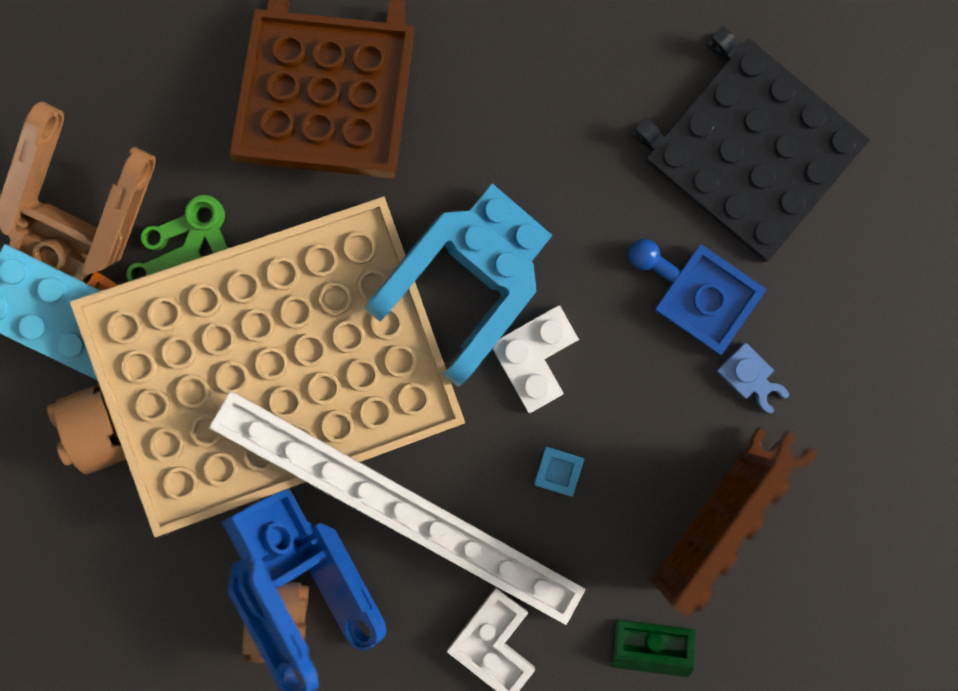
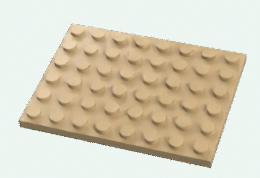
(281, 330)

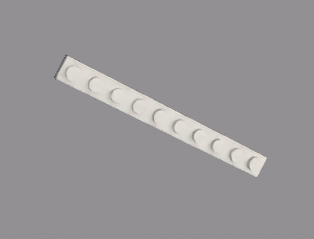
(396, 507)

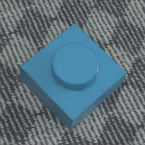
(559, 471)

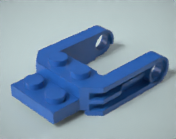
(273, 550)

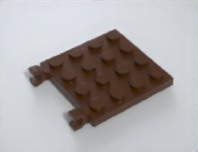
(324, 91)
(726, 520)

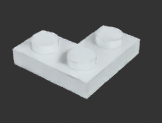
(524, 356)
(483, 646)

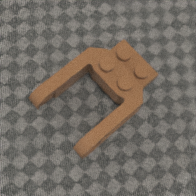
(53, 233)

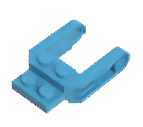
(497, 246)

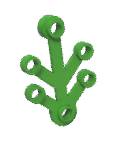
(195, 238)

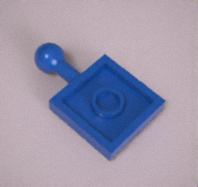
(705, 297)

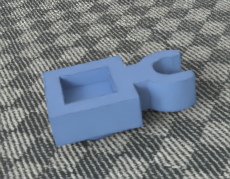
(748, 374)

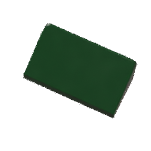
(653, 648)

